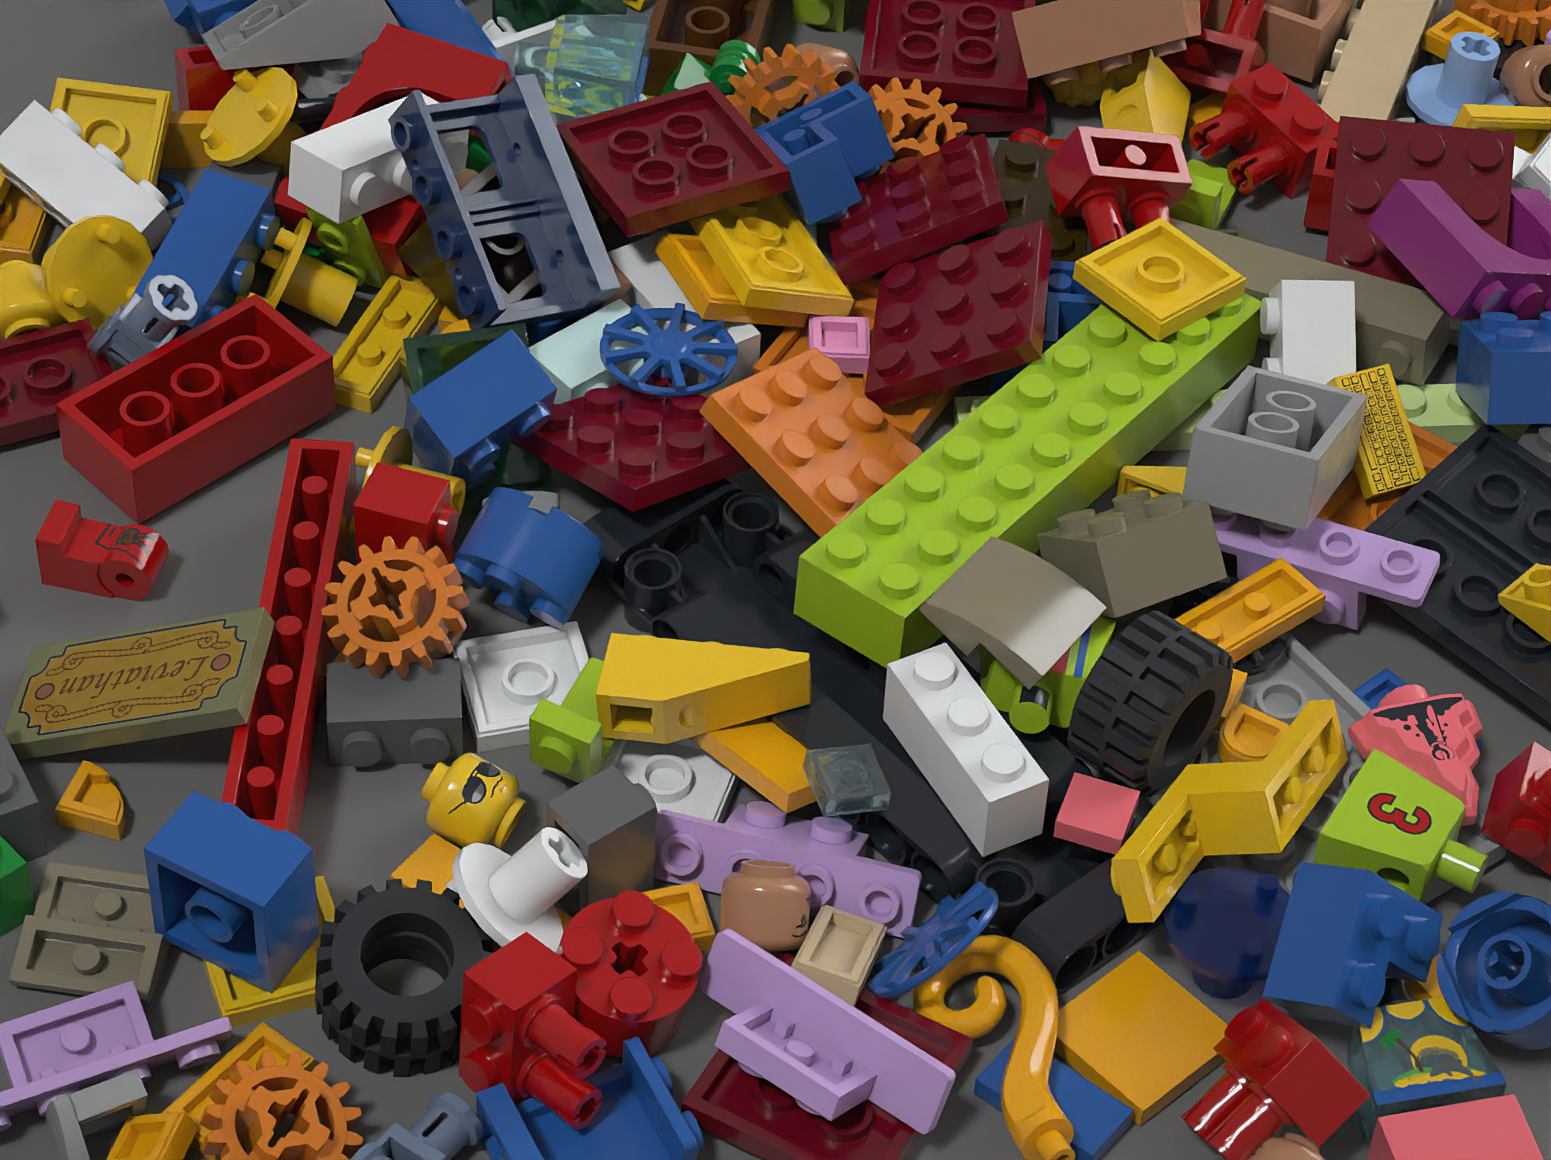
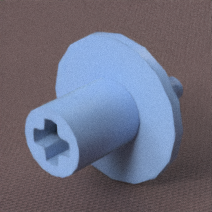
(1464, 78)

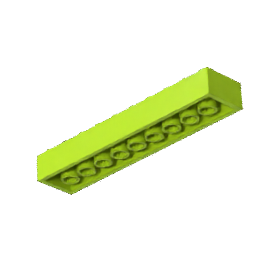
(1014, 468)

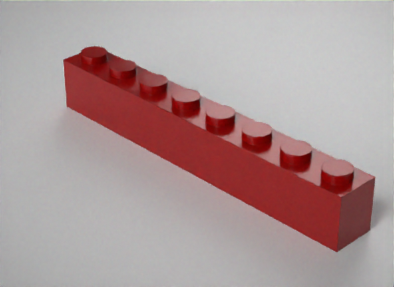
(309, 539)

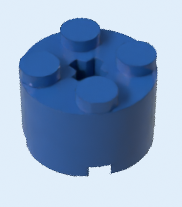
(528, 557)
(1485, 974)

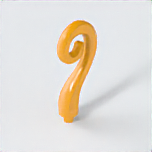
(1027, 1103)

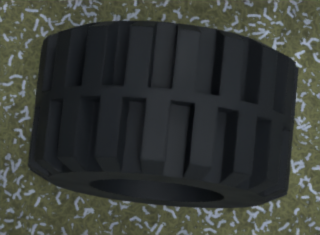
(1150, 703)
(387, 928)

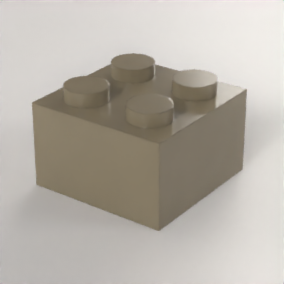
(1137, 550)

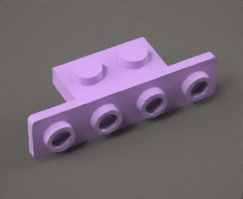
(1336, 560)
(822, 850)
(815, 1041)
(89, 1044)

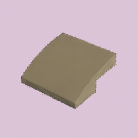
(1014, 607)
(90, 934)

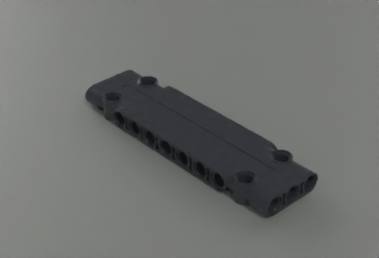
(728, 575)

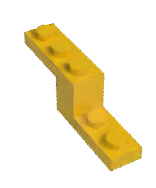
(1229, 811)

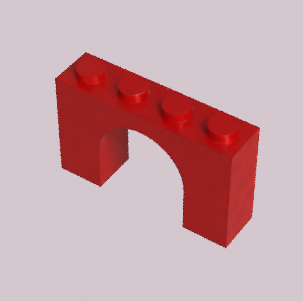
(388, 72)

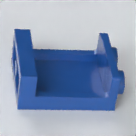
(633, 1123)

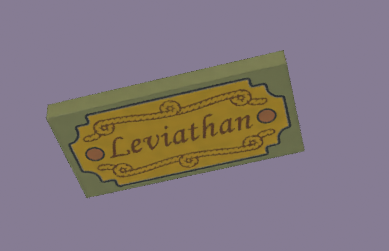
(139, 684)

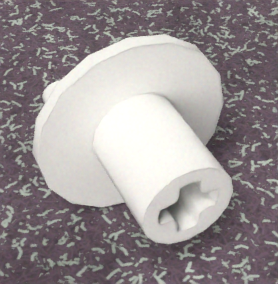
(520, 890)

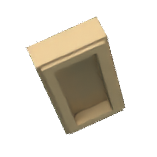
(840, 952)

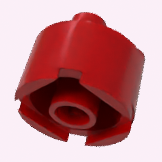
(632, 970)

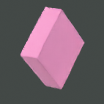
(842, 340)

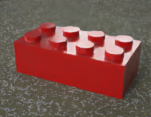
(196, 408)

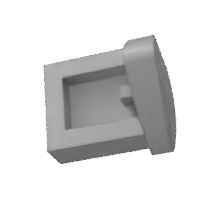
(94, 1112)

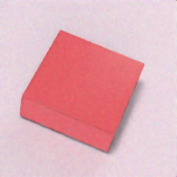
(1096, 813)

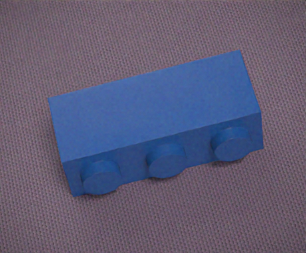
(216, 243)

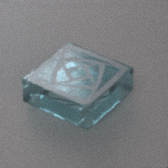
(847, 780)

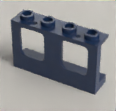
(535, 202)

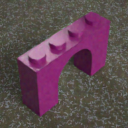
(1462, 262)

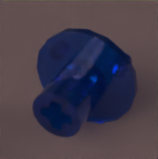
(1226, 927)

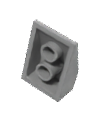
(297, 31)

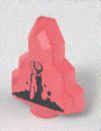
(1429, 737)

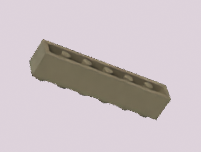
(1391, 319)

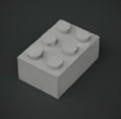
(1274, 448)

